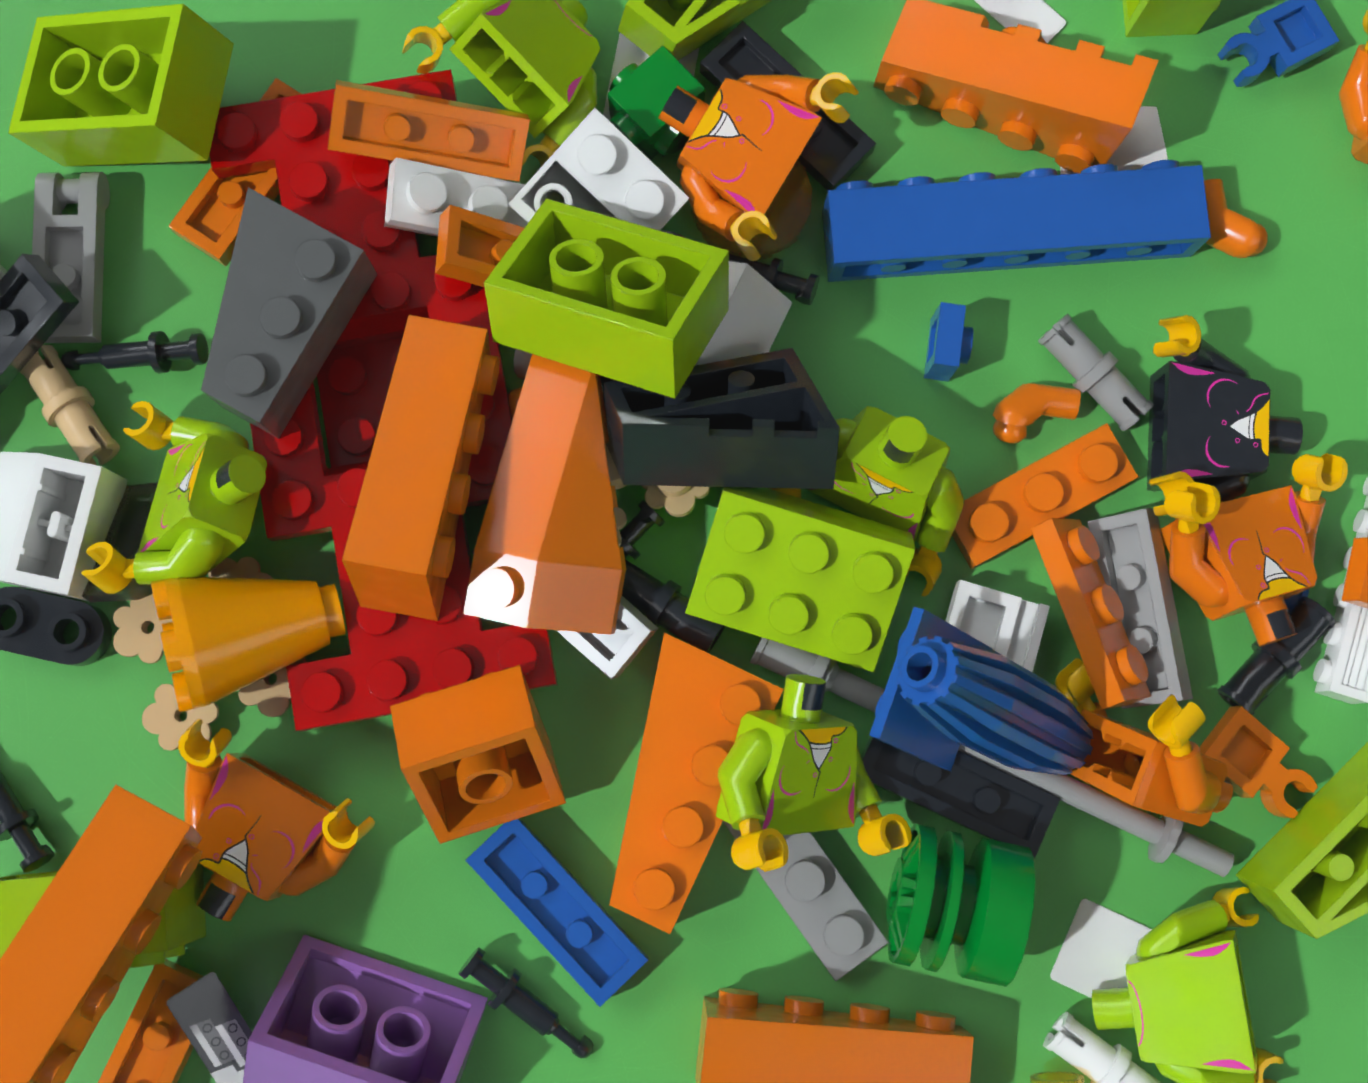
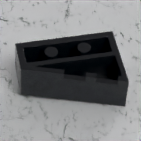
(729, 426)

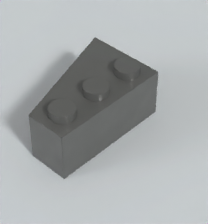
(280, 312)

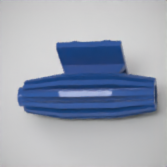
(962, 692)

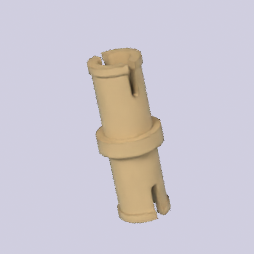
(69, 407)

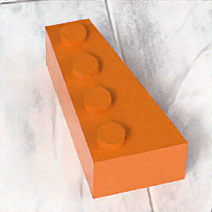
(1014, 83)
(420, 467)
(676, 781)
(87, 934)
(811, 1045)

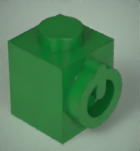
(639, 97)

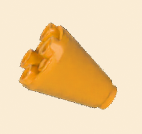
(239, 631)

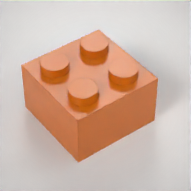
(477, 754)

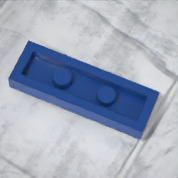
(557, 910)

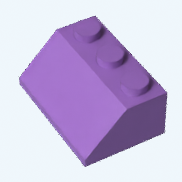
(360, 1023)

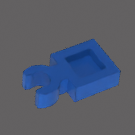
(1284, 38)

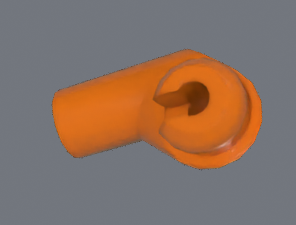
(1230, 230)
(1029, 403)

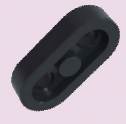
(41, 627)

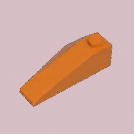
(550, 523)

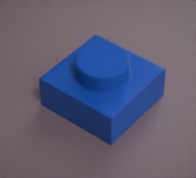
(947, 342)

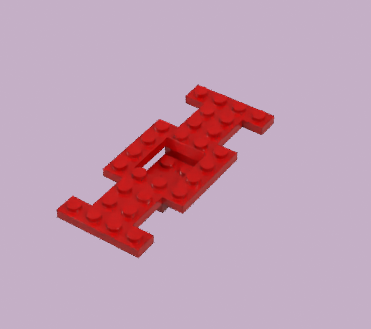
(346, 194)

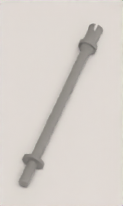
(1163, 834)

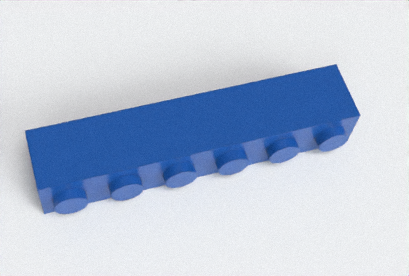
(1014, 221)

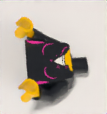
(1209, 418)

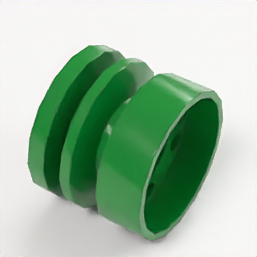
(974, 906)

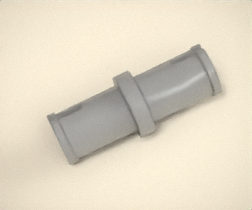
(1095, 372)

